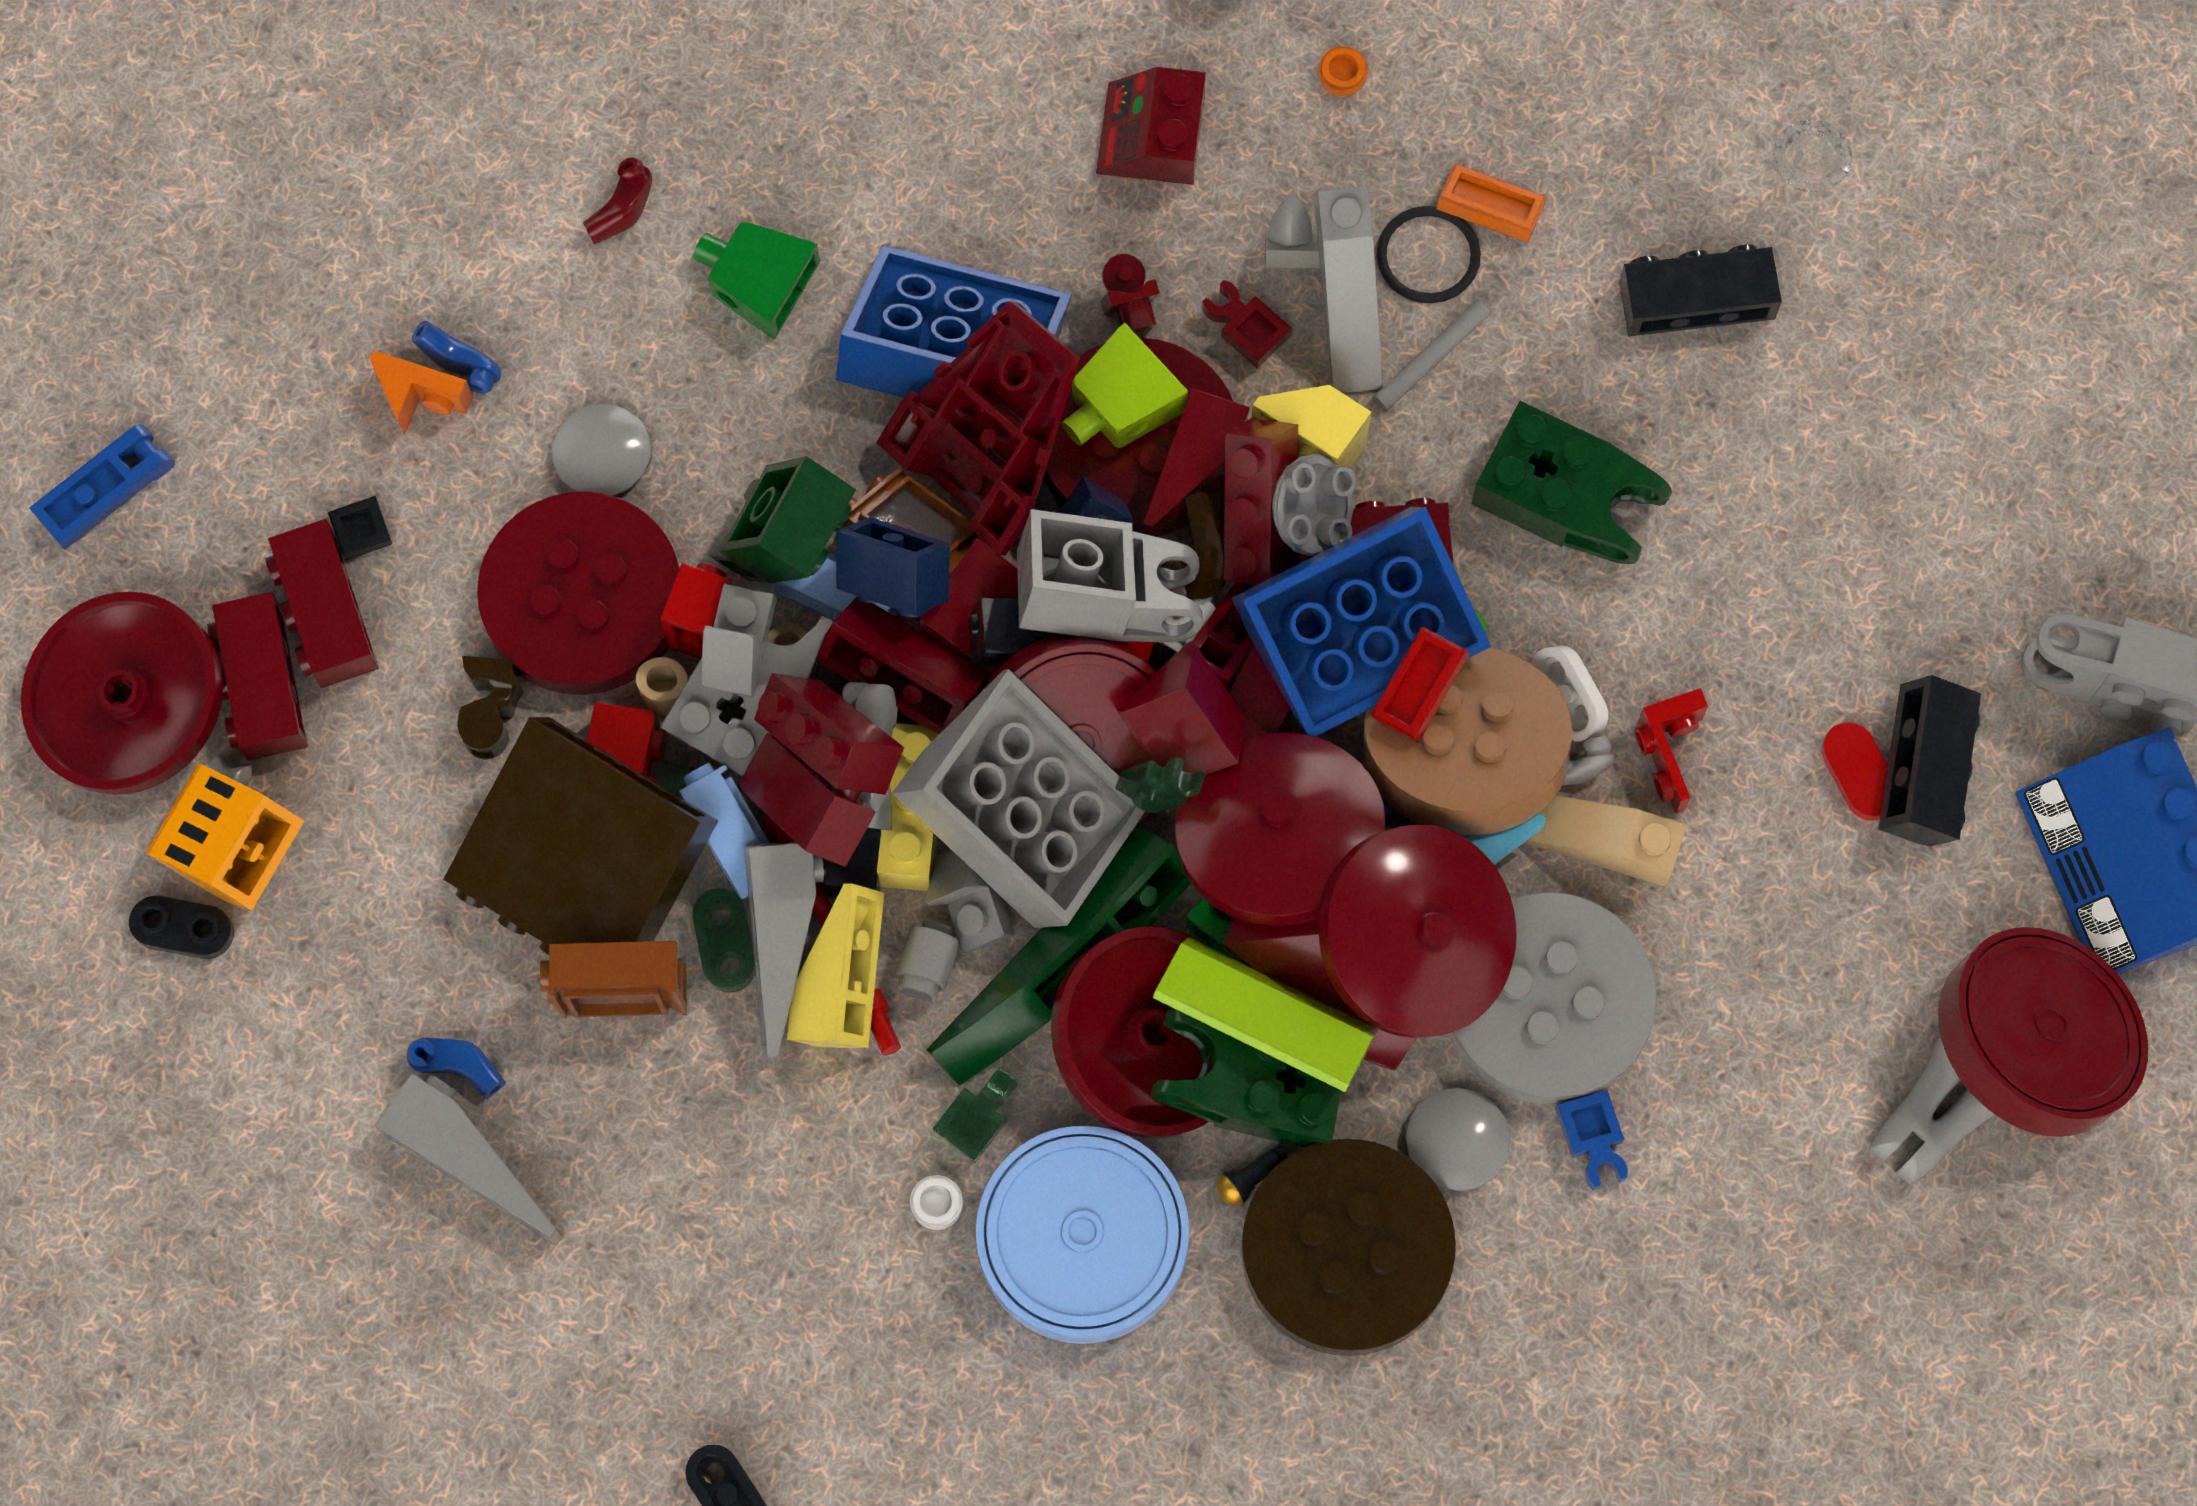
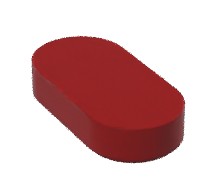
(1856, 768)

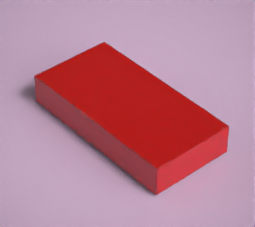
(1419, 684)

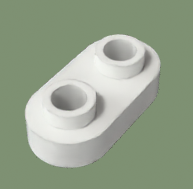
(1577, 690)

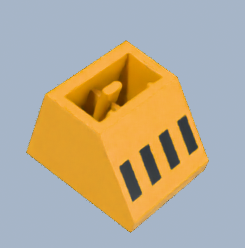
(224, 837)

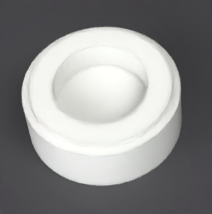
(936, 1202)

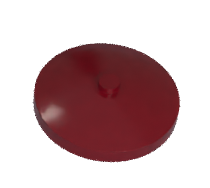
(121, 693)
(1276, 827)
(1417, 931)
(1114, 1036)

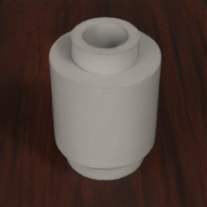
(927, 960)

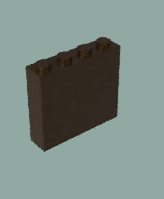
(577, 843)

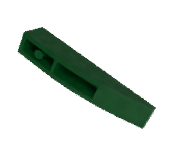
(1020, 999)

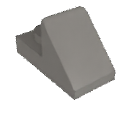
(737, 640)
(973, 905)

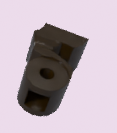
(481, 720)

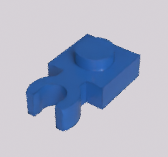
(1592, 1130)

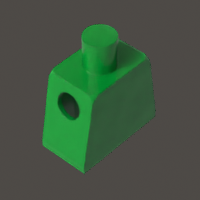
(758, 273)

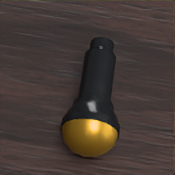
(1237, 1185)

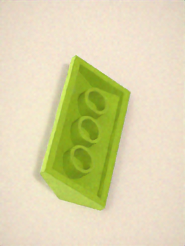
(1265, 1013)

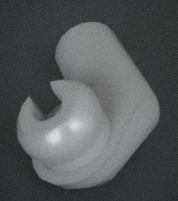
(1596, 761)

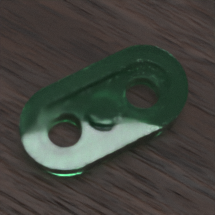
(724, 942)

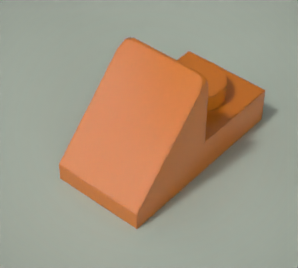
(409, 382)

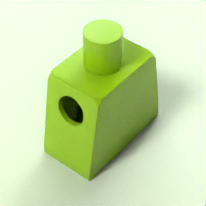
(1123, 392)

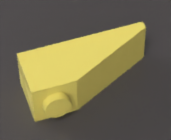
(838, 978)

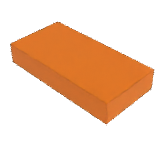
(1491, 203)

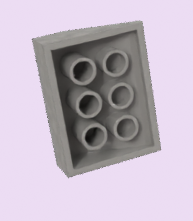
(1021, 801)

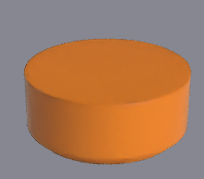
(1343, 71)

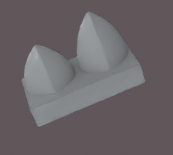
(1290, 238)

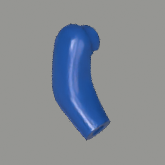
(457, 357)
(456, 1057)

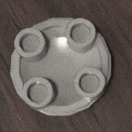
(601, 450)
(1314, 504)
(1458, 1139)

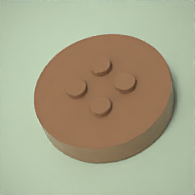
(1485, 757)

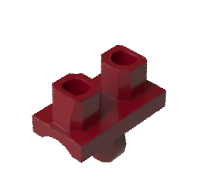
(1128, 294)

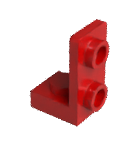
(1678, 717)

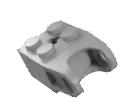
(1102, 580)
(2121, 669)
(700, 713)

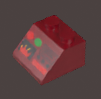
(1153, 125)

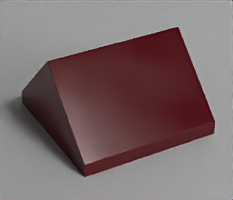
(1186, 715)

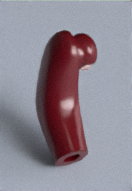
(626, 203)

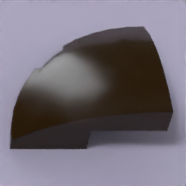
(1207, 529)

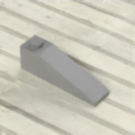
(1349, 287)
(781, 906)
(440, 1133)

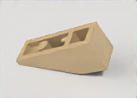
(1612, 837)

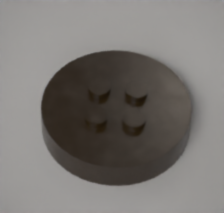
(1348, 1247)

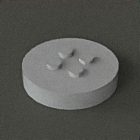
(1570, 1008)

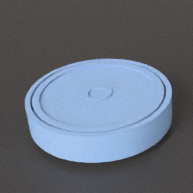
(1082, 1234)

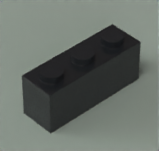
(1699, 290)
(1930, 761)

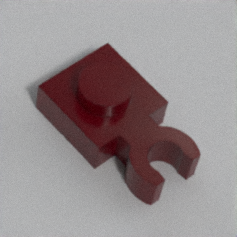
(1251, 328)

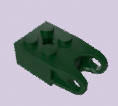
(1579, 486)
(786, 522)
(1241, 1089)

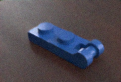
(101, 486)

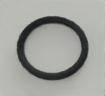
(1423, 297)

